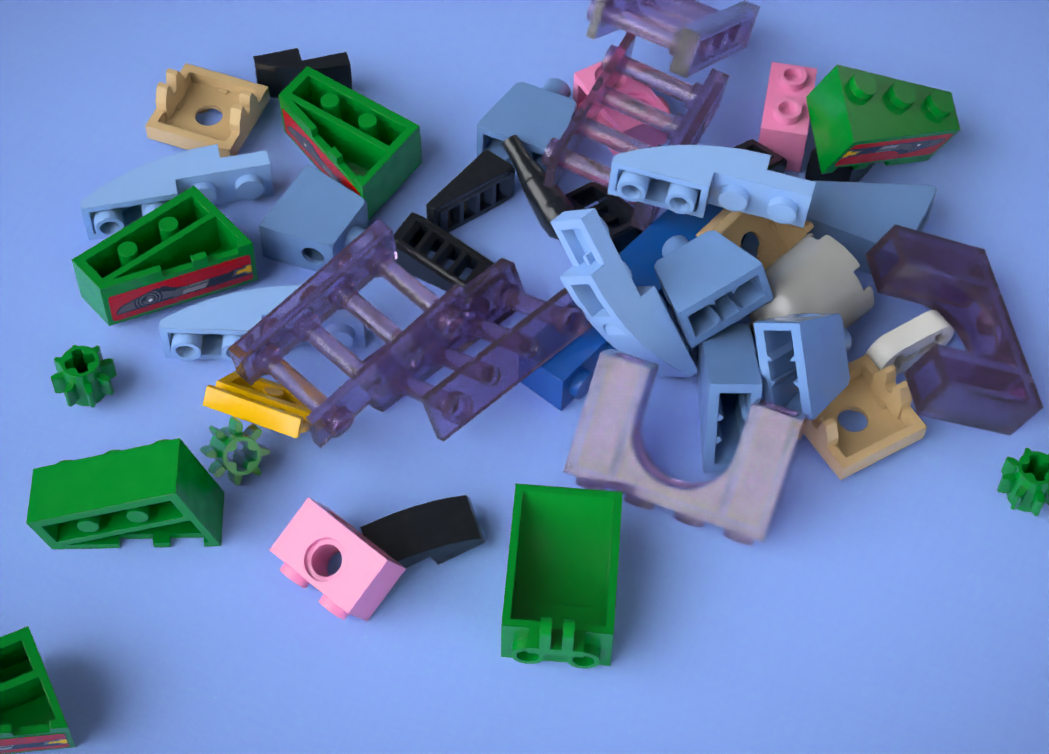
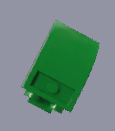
(561, 576)

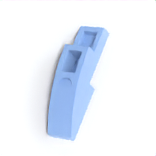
(694, 175)
(159, 181)
(602, 286)
(217, 323)

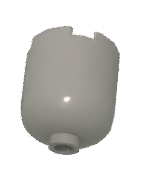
(815, 279)

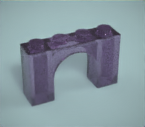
(975, 387)
(612, 455)

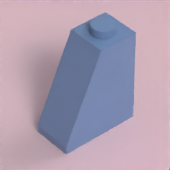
(864, 212)
(726, 389)

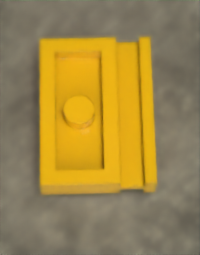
(261, 403)

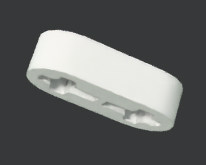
(910, 341)

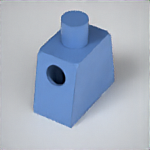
(529, 113)
(312, 221)
(710, 283)
(803, 360)

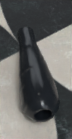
(544, 201)

